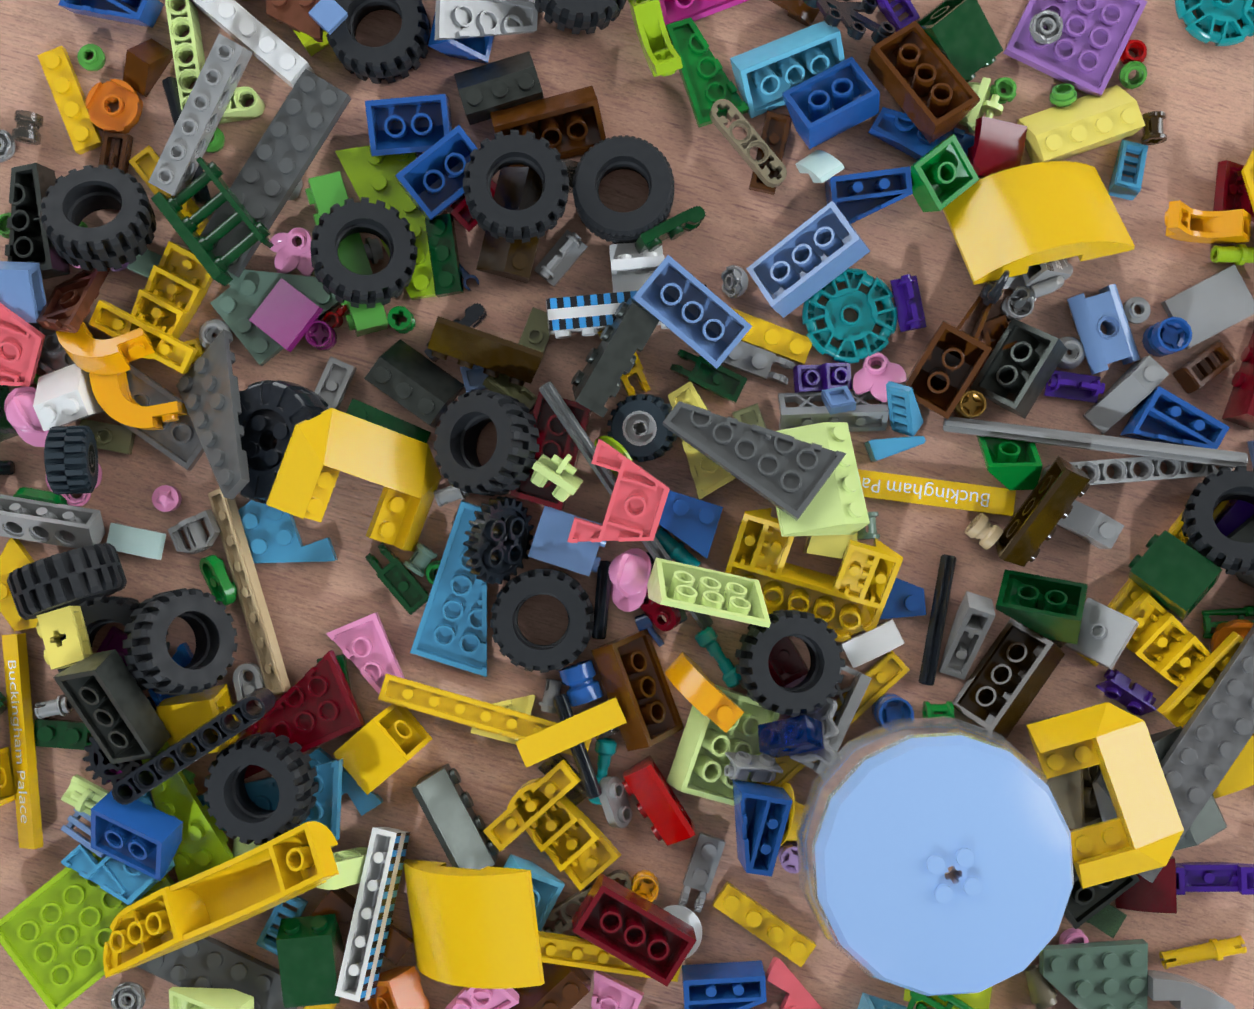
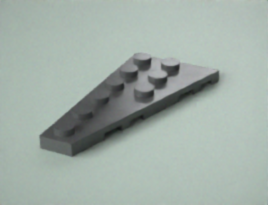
(214, 406)
(765, 460)

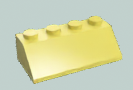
(1082, 125)

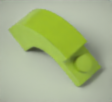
(654, 37)

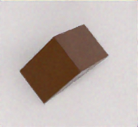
(145, 65)
(338, 903)

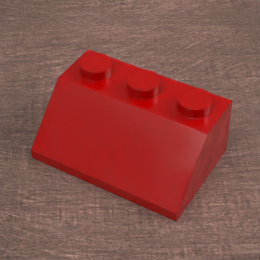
(658, 802)

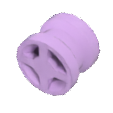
(791, 863)

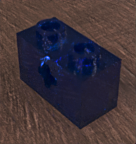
(790, 736)

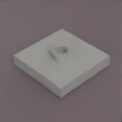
(1103, 633)

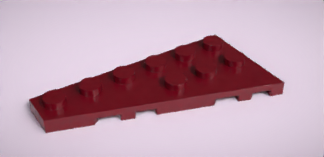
(312, 710)

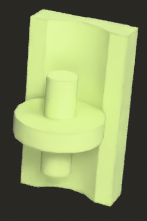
(990, 108)
(558, 472)
(83, 794)

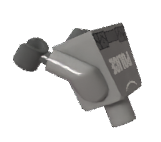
(1042, 280)

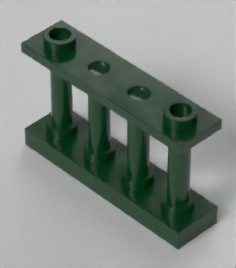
(187, 226)

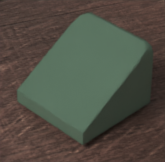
(145, 263)

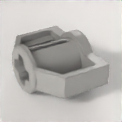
(195, 533)

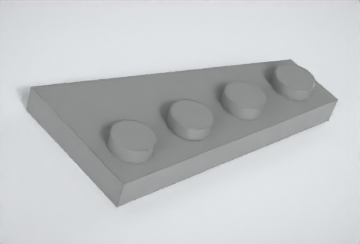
(483, 18)

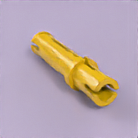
(1214, 949)

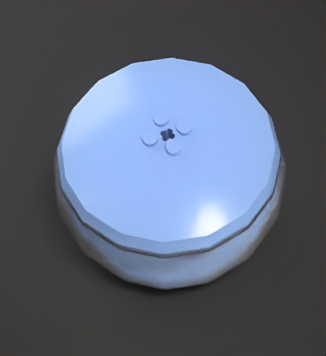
(892, 823)

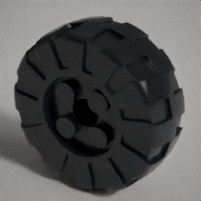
(268, 420)

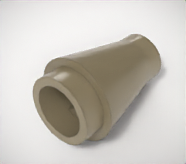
(1040, 989)

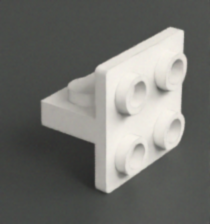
(630, 268)

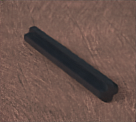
(579, 751)

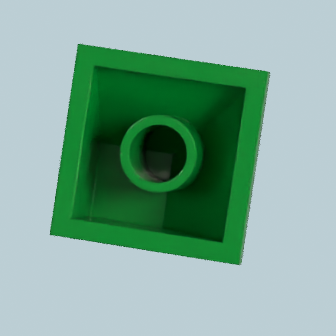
(942, 175)
(1012, 462)

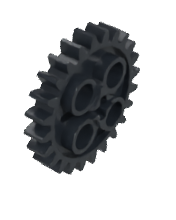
(498, 540)

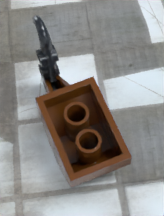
(953, 357)

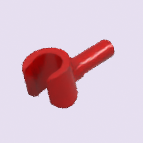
(338, 314)

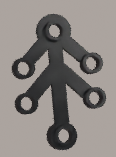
(854, 22)

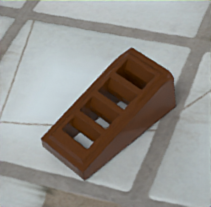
(1191, 378)

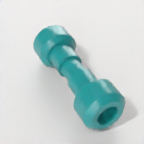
(708, 639)
(605, 749)

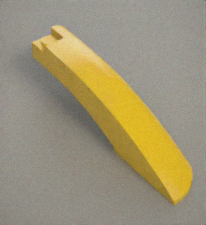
(220, 897)

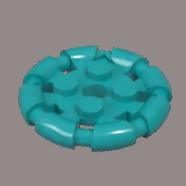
(1217, 13)
(847, 331)

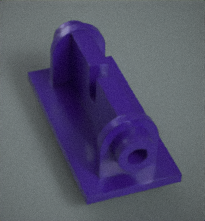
(908, 303)
(1074, 386)
(1137, 699)

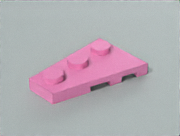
(368, 649)
(613, 993)
(484, 999)

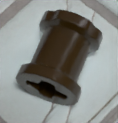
(1153, 128)

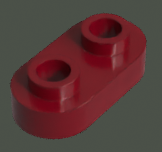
(655, 612)

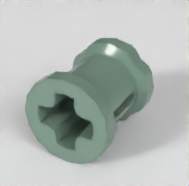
(872, 533)
(420, 559)

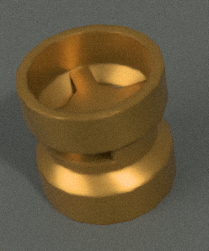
(974, 403)

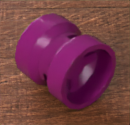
(318, 332)

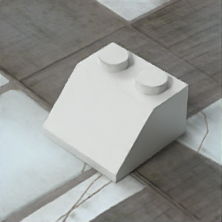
(64, 397)

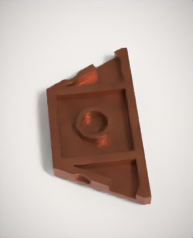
(295, 15)
(71, 301)

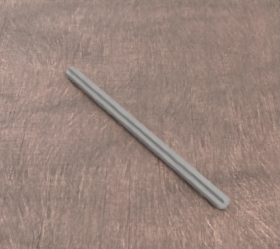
(1095, 442)

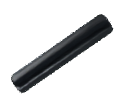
(602, 601)

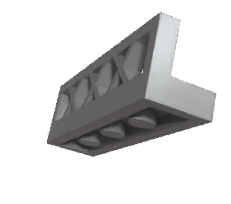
(864, 418)
(847, 710)

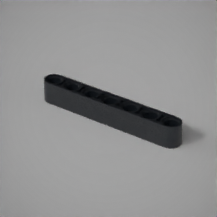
(184, 754)

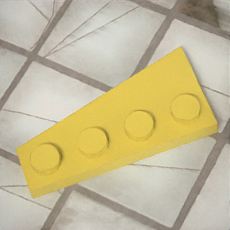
(706, 473)

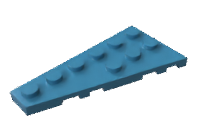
(456, 610)
(328, 803)

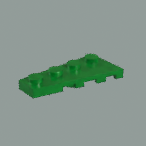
(701, 72)

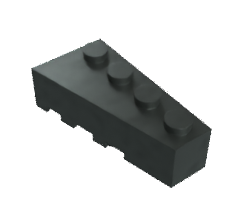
(27, 236)
(613, 356)

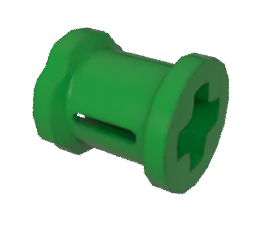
(403, 327)
(929, 709)

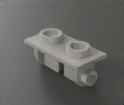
(560, 257)
(762, 767)

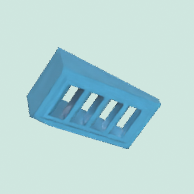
(1124, 186)
(904, 411)
(882, 448)
(268, 942)

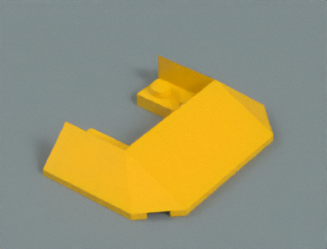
(365, 450)
(846, 602)
(1145, 811)

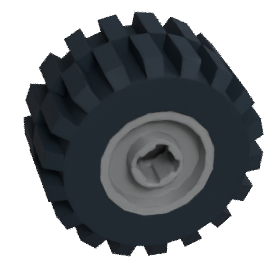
(640, 428)

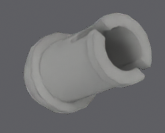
(449, 495)
(552, 689)
(53, 707)

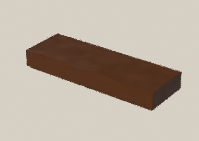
(775, 135)

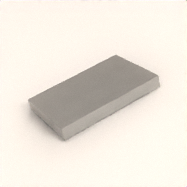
(1212, 304)

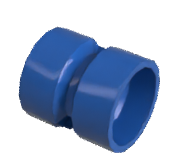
(1167, 336)
(581, 683)
(891, 707)

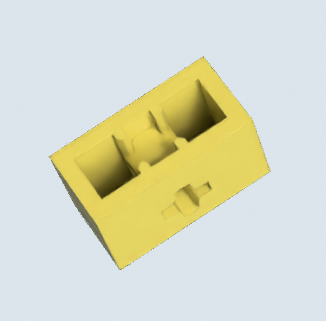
(53, 626)

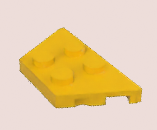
(13, 557)

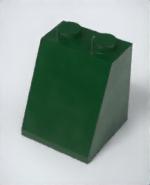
(962, 35)
(1174, 574)
(309, 960)

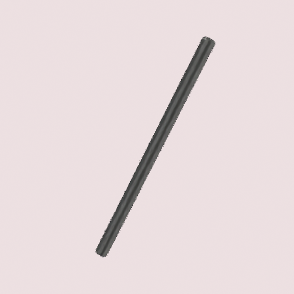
(605, 475)

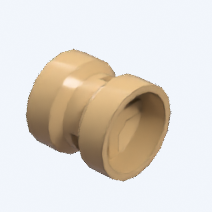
(983, 530)

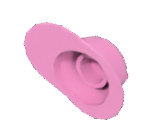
(22, 416)
(629, 579)

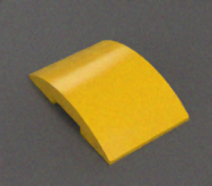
(1035, 218)
(474, 925)

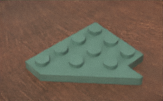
(247, 294)
(1099, 973)

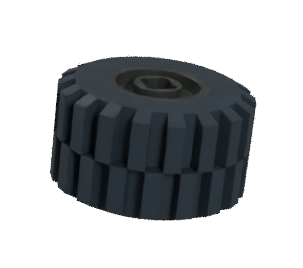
(71, 459)

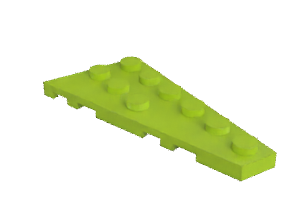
(377, 181)
(202, 841)

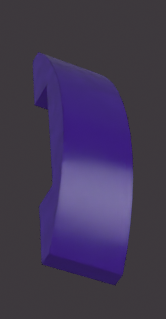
(1214, 877)

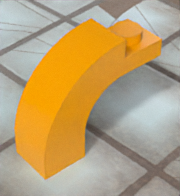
(1206, 226)
(107, 355)
(116, 400)
(702, 692)

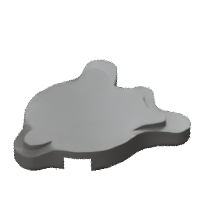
(829, 731)

